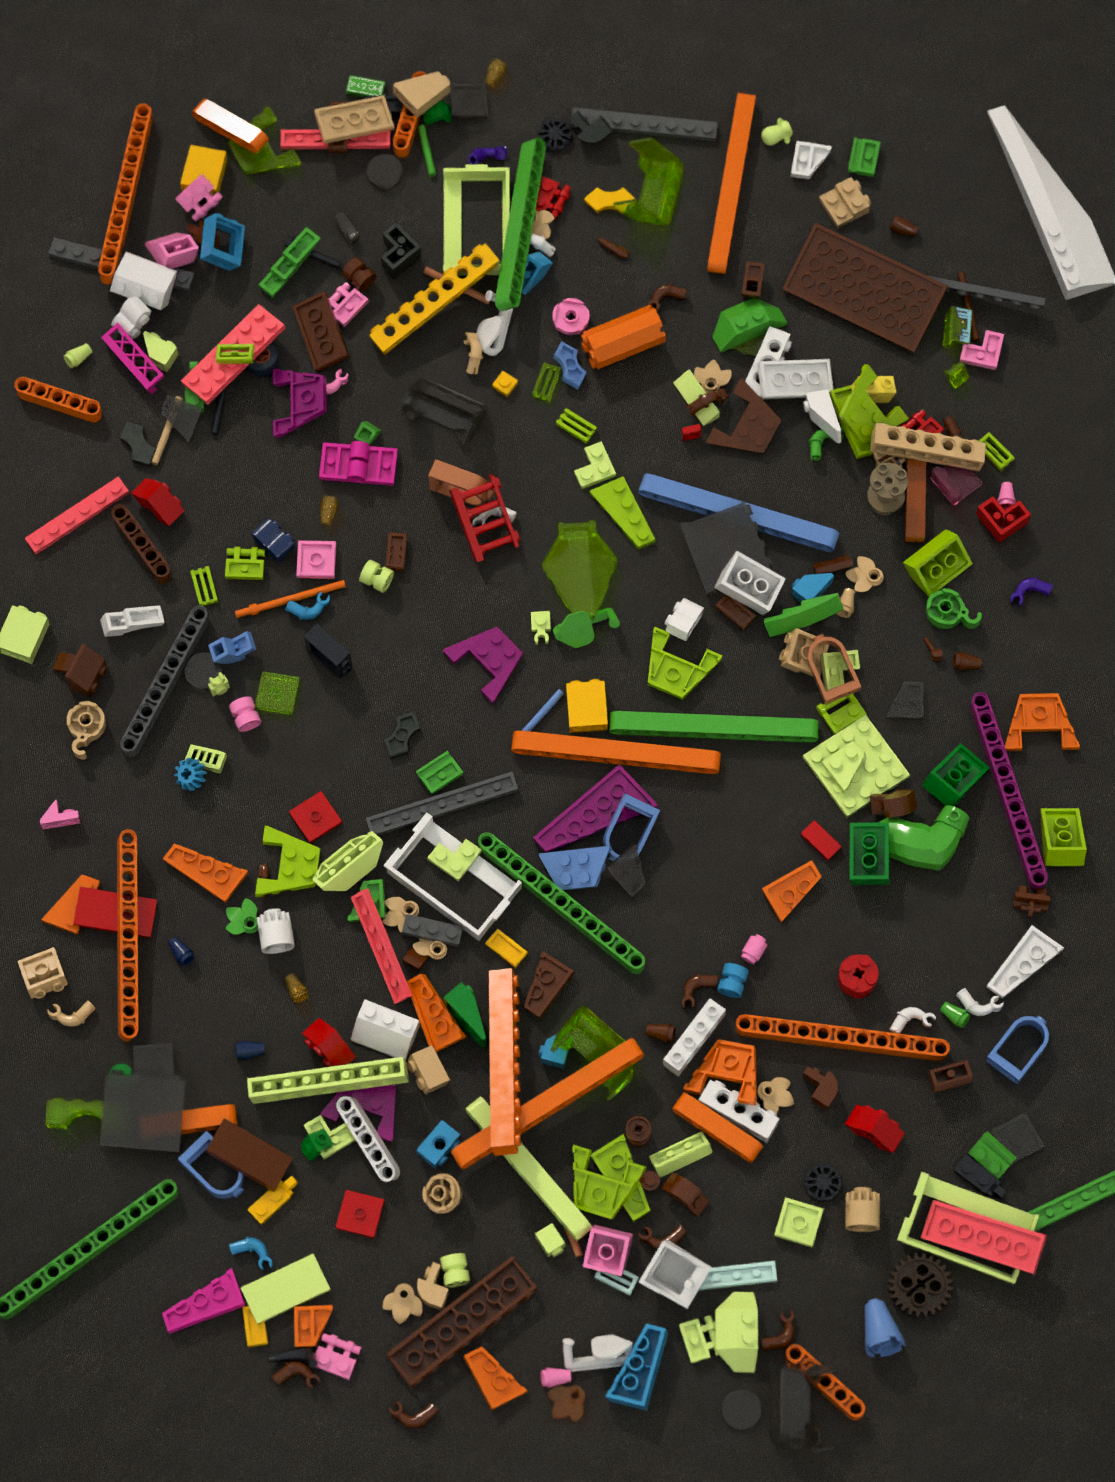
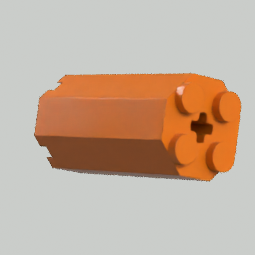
(623, 337)

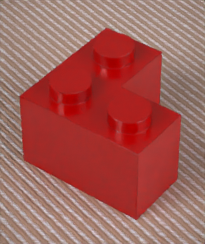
(158, 500)
(1002, 522)
(328, 1043)
(876, 1127)

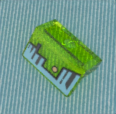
(957, 326)

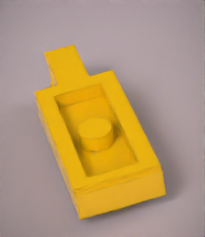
(272, 1201)

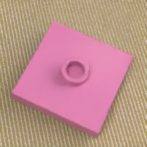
(316, 559)

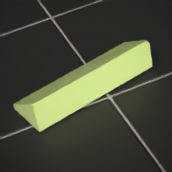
(690, 390)
(680, 1154)

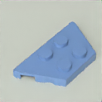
(576, 867)

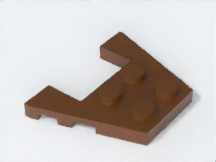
(755, 426)

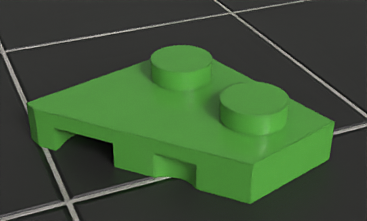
(376, 890)

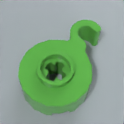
(956, 610)

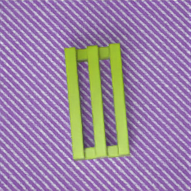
(234, 356)
(567, 412)
(988, 455)
(200, 572)

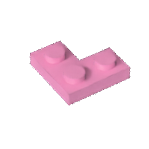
(984, 355)

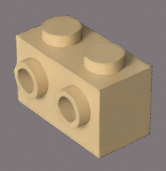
(428, 1070)

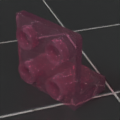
(955, 482)

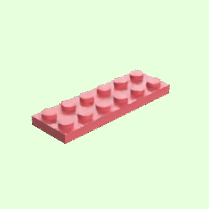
(209, 378)
(983, 1237)

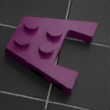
(307, 399)
(494, 653)
(374, 1100)

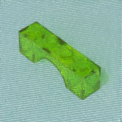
(61, 1112)

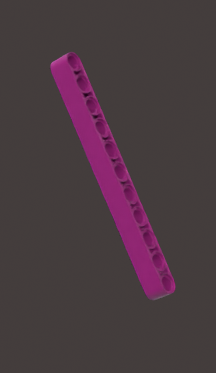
(1008, 800)

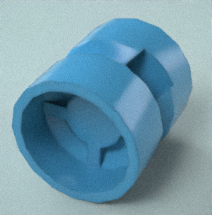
(732, 982)

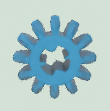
(185, 779)

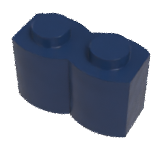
(273, 539)

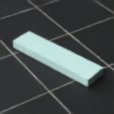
(740, 1275)

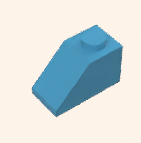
(536, 269)
(811, 586)
(551, 1058)

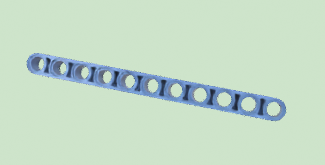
(767, 520)

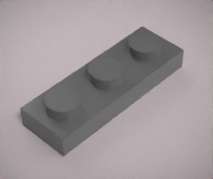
(432, 930)

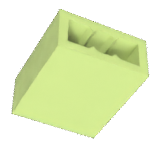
(23, 633)

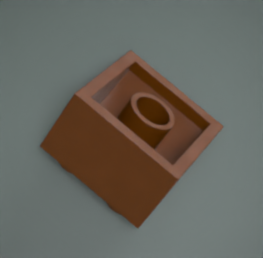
(86, 671)

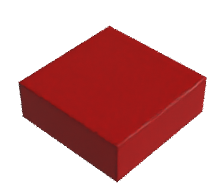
(691, 432)

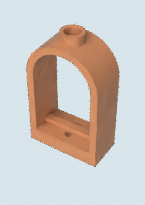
(446, 477)
(839, 691)

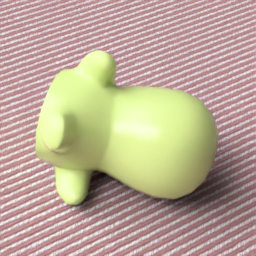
(775, 133)

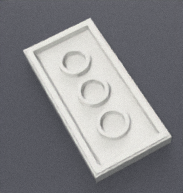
(794, 378)

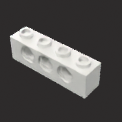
(773, 339)
(694, 1037)
(760, 1130)

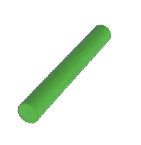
(426, 149)

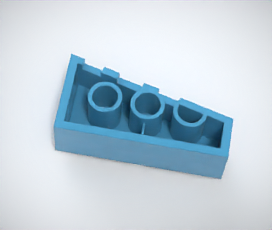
(637, 1377)

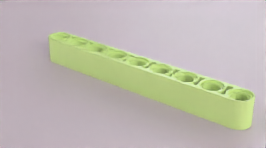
(536, 1178)

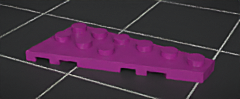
(593, 811)

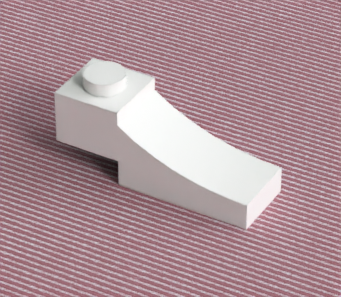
(131, 619)

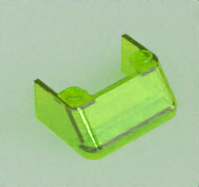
(659, 185)
(592, 1040)

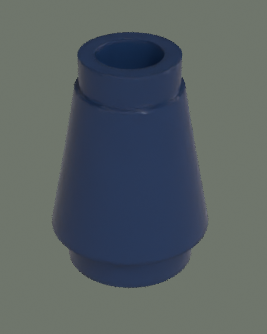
(181, 952)
(248, 1049)

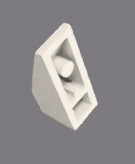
(822, 413)

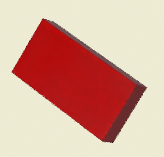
(821, 840)

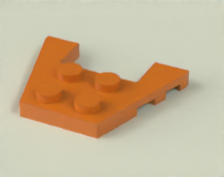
(1040, 713)
(728, 1062)

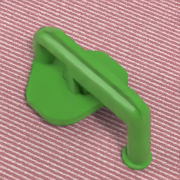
(577, 627)

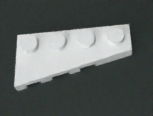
(1027, 957)

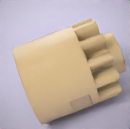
(862, 1210)

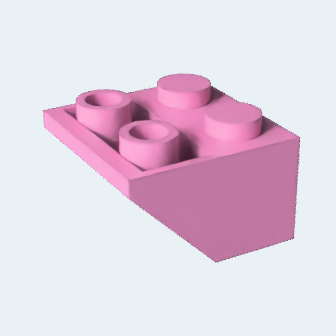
(173, 250)

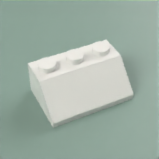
(144, 279)
(750, 583)
(385, 1030)

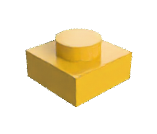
(505, 383)

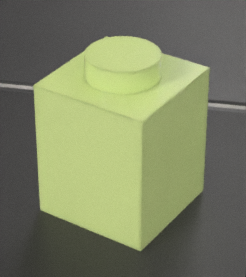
(550, 1241)

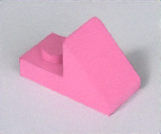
(54, 818)

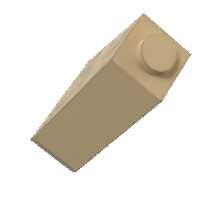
(422, 92)

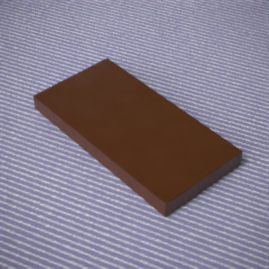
(320, 331)
(249, 1155)

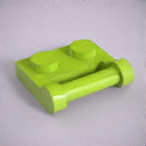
(842, 717)

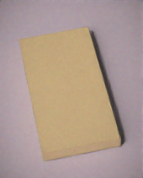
(354, 119)

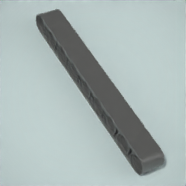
(164, 690)

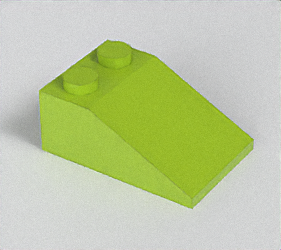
(1062, 837)

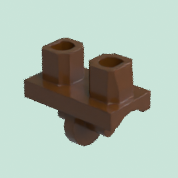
(1031, 902)

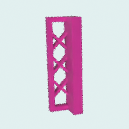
(142, 377)

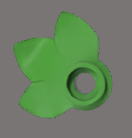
(241, 917)

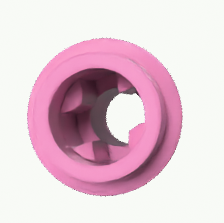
(1006, 495)
(553, 1377)

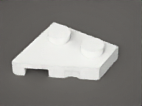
(808, 158)

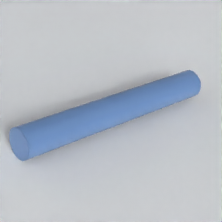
(543, 711)

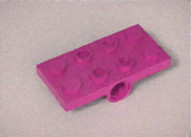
(358, 463)

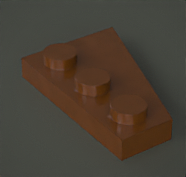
(548, 983)

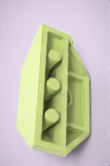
(349, 863)
(737, 1331)

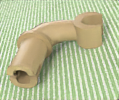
(475, 354)
(74, 1019)

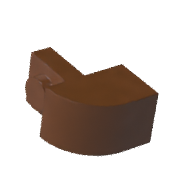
(753, 280)
(894, 804)
(826, 1087)
(685, 1192)

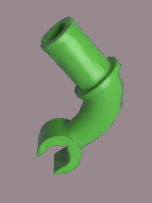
(816, 442)

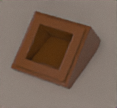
(63, 662)
(414, 960)

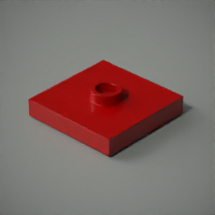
(315, 817)
(360, 1214)

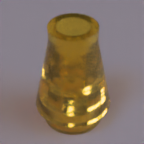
(495, 71)
(328, 509)
(296, 989)

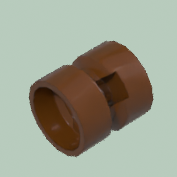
(360, 276)
(638, 1131)

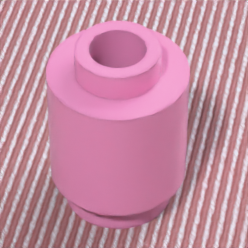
(754, 949)

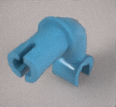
(305, 612)
(253, 1245)

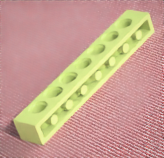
(327, 1080)

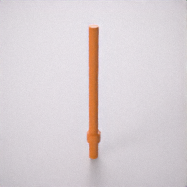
(254, 609)

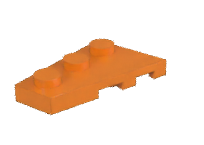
(790, 889)
(63, 912)
(492, 1379)

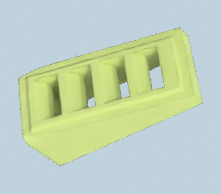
(213, 753)

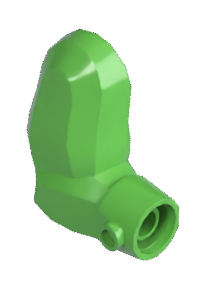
(926, 845)

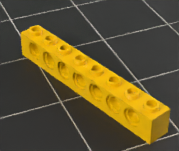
(387, 343)

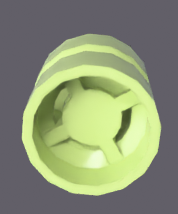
(376, 576)
(455, 1270)

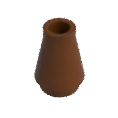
(902, 226)
(966, 661)
(662, 1032)

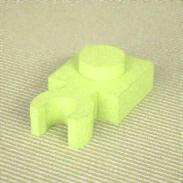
(541, 624)
(218, 685)

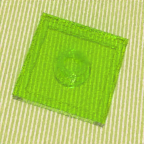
(277, 692)

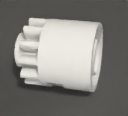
(275, 931)

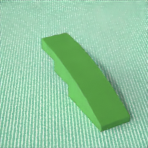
(289, 262)
(808, 613)

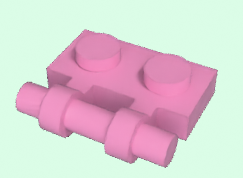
(194, 193)
(350, 305)
(334, 1362)

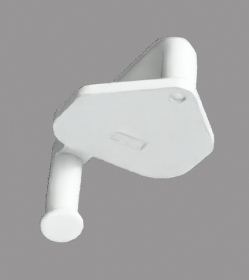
(493, 329)
(605, 1352)

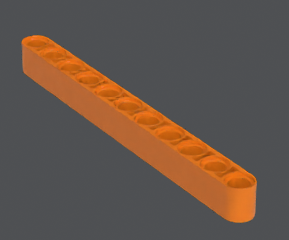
(731, 183)
(125, 200)
(616, 752)
(123, 943)
(851, 1034)
(555, 1098)

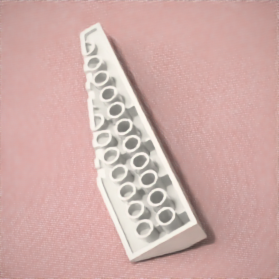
(1056, 214)

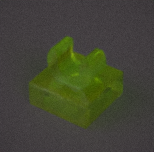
(957, 374)

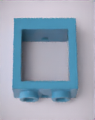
(214, 256)

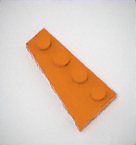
(212, 875)
(435, 1018)

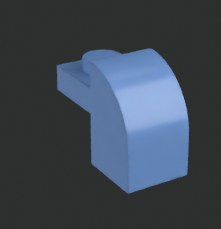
(232, 650)

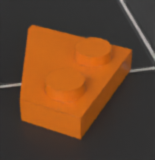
(310, 1323)

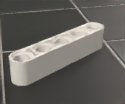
(376, 1143)

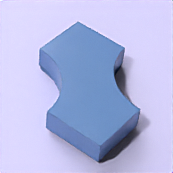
(567, 358)

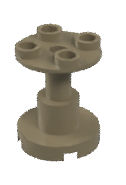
(887, 488)

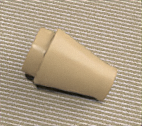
(848, 603)

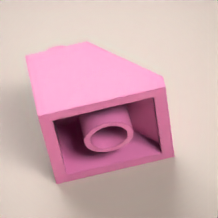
(607, 1250)

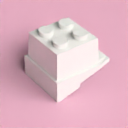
(675, 1273)

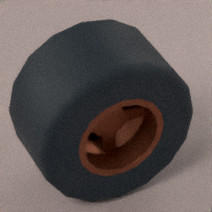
(265, 367)

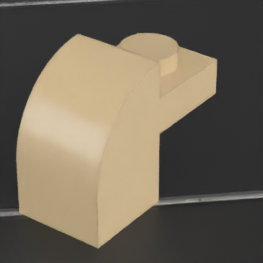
(431, 1293)

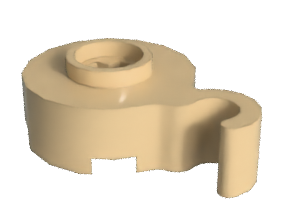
(85, 733)

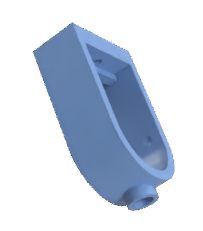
(638, 806)
(1006, 1067)
(193, 1153)

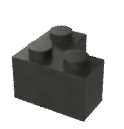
(402, 251)

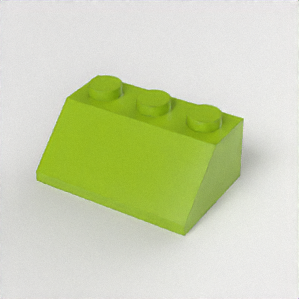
(938, 562)

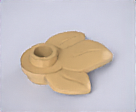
(541, 222)
(712, 375)
(862, 574)
(397, 912)
(427, 947)
(778, 1094)
(401, 1306)

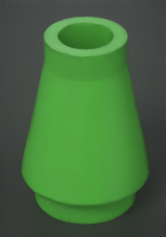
(956, 1015)

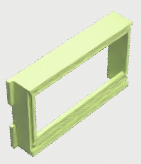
(452, 208)
(971, 1202)

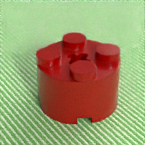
(851, 984)

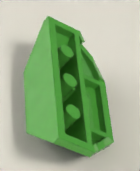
(745, 323)

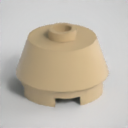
(442, 1193)

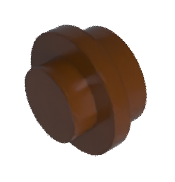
(650, 1181)

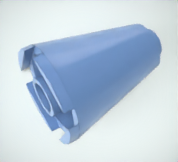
(881, 1330)

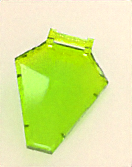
(580, 566)

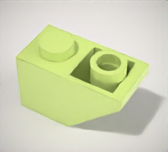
(160, 352)

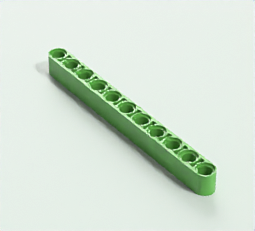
(520, 224)
(713, 726)
(564, 911)
(92, 1240)

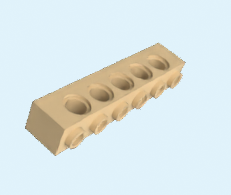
(920, 451)

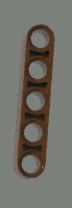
(137, 536)

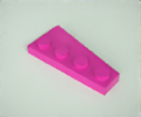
(206, 1303)

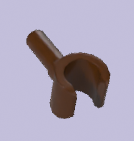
(936, 654)

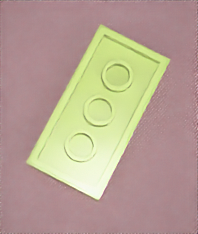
(285, 1289)

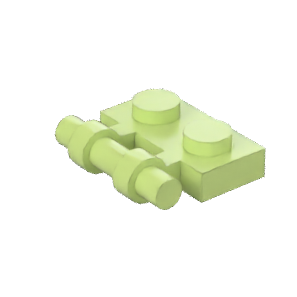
(694, 1339)

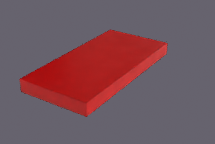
(99, 911)

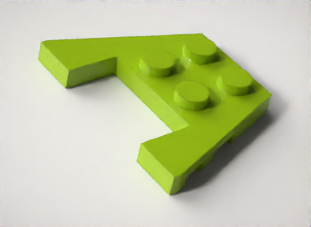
(862, 413)
(675, 674)
(297, 864)
(598, 1192)

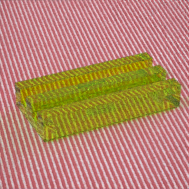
(541, 396)

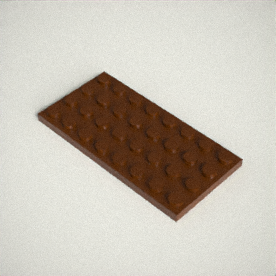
(865, 287)

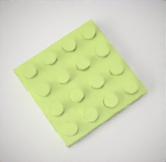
(875, 775)

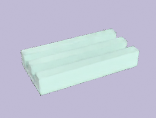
(631, 1285)

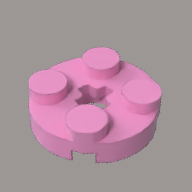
(564, 309)

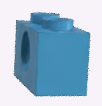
(441, 1133)

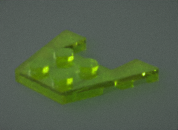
(265, 159)

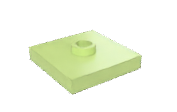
(798, 1222)

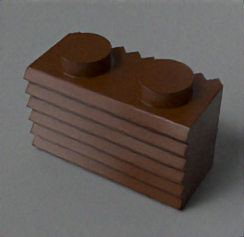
(950, 1076)

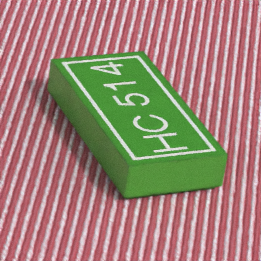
(364, 87)

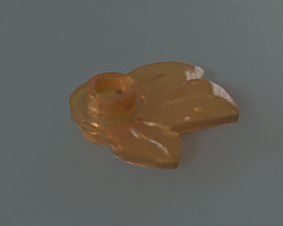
(564, 1404)

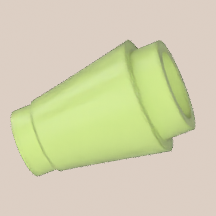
(77, 355)

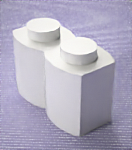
(132, 317)
(684, 619)

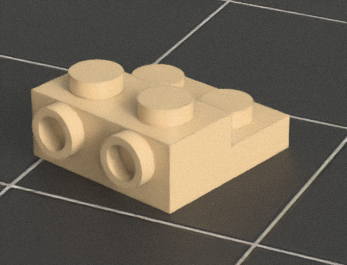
(845, 202)
(796, 652)
(42, 973)

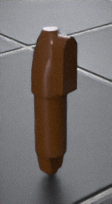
(617, 250)
(263, 873)

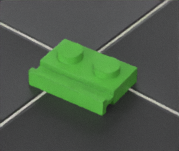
(864, 157)
(439, 772)
(992, 1155)

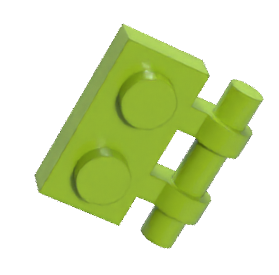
(245, 568)

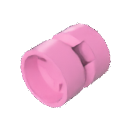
(244, 713)

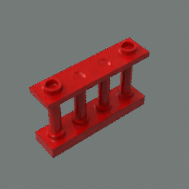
(465, 515)

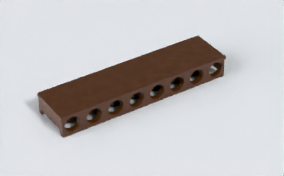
(461, 1322)

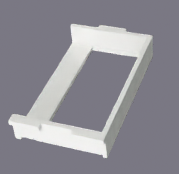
(480, 868)

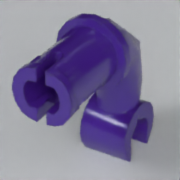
(479, 154)
(1030, 584)

